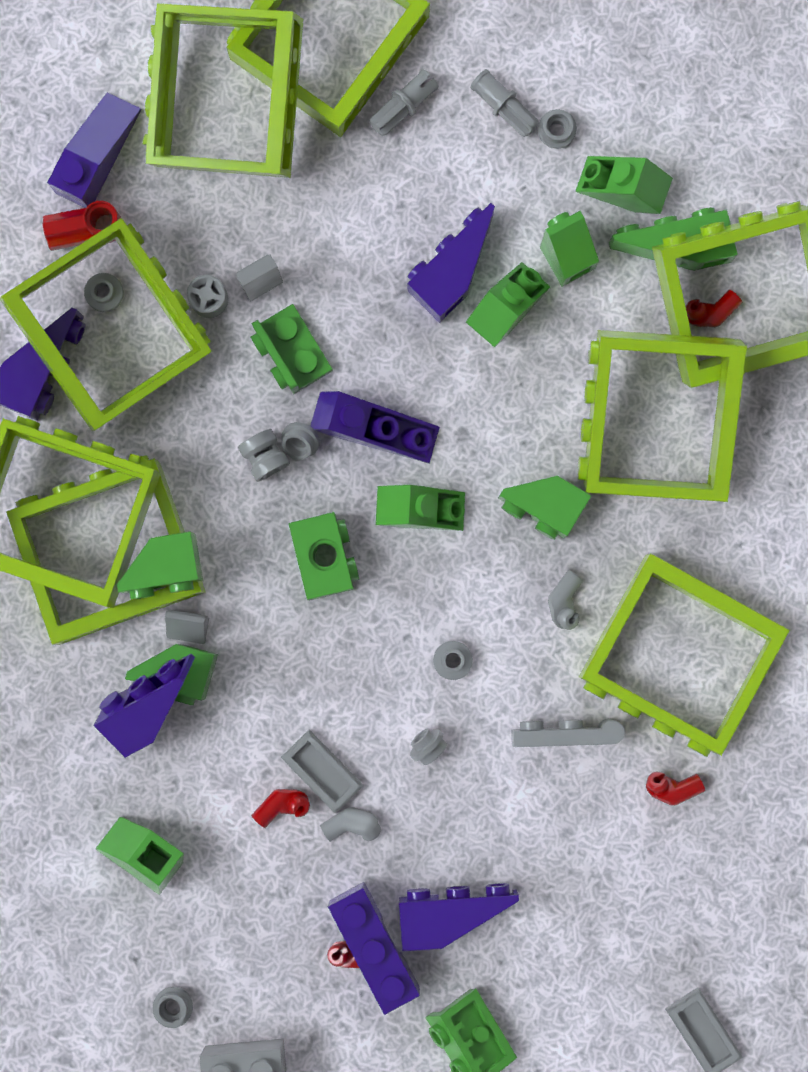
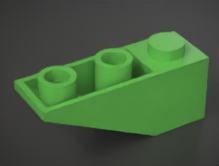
(639, 241)

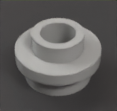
(557, 117)
(109, 302)
(299, 448)
(452, 673)
(427, 746)
(163, 1016)

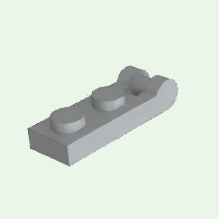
(568, 734)

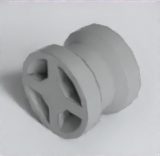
(202, 287)

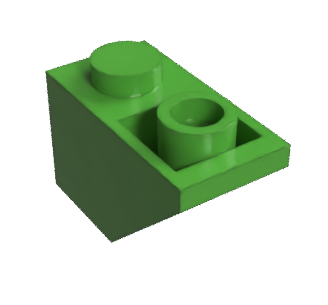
(625, 182)
(569, 247)
(507, 303)
(550, 501)
(420, 507)
(163, 563)
(198, 678)
(141, 853)

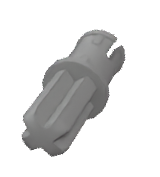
(403, 103)
(504, 103)

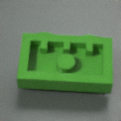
(291, 348)
(470, 1035)

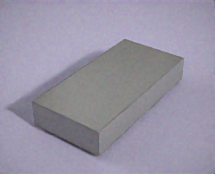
(259, 277)
(322, 771)
(703, 1032)

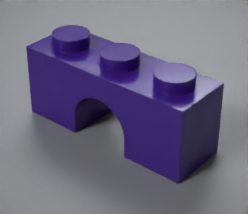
(373, 948)

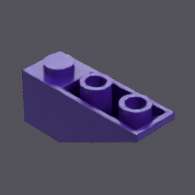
(448, 276)
(25, 374)
(374, 426)
(136, 715)
(438, 922)

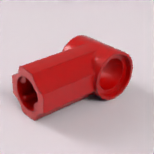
(75, 226)

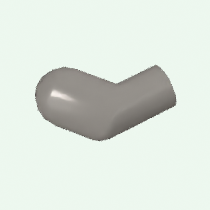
(561, 601)
(354, 821)

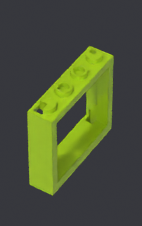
(364, 85)
(284, 90)
(712, 236)
(152, 274)
(725, 424)
(98, 454)
(70, 493)
(713, 599)

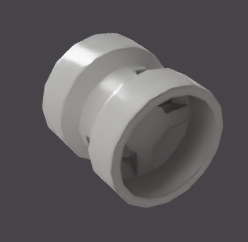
(263, 460)

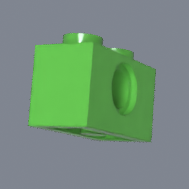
(307, 538)

